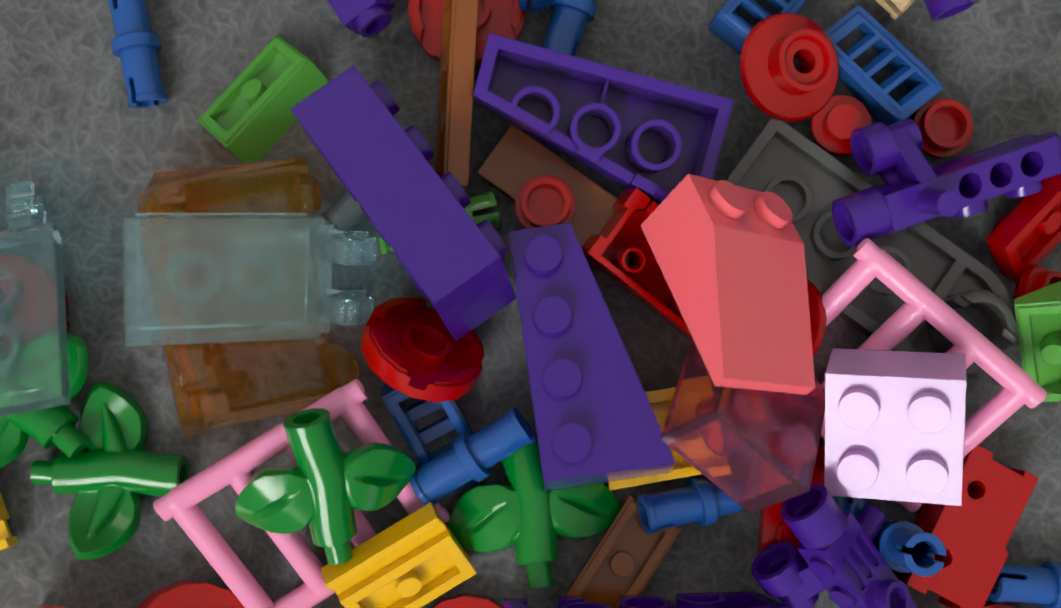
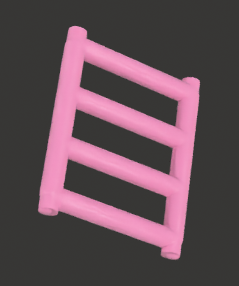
(923, 305)
(238, 469)

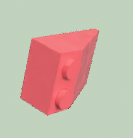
(737, 282)

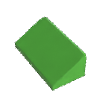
(258, 102)
(1040, 337)

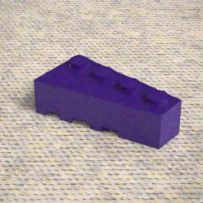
(605, 116)
(408, 201)
(582, 384)

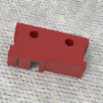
(642, 275)
(974, 531)

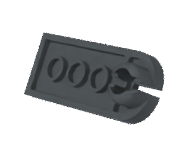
(810, 182)

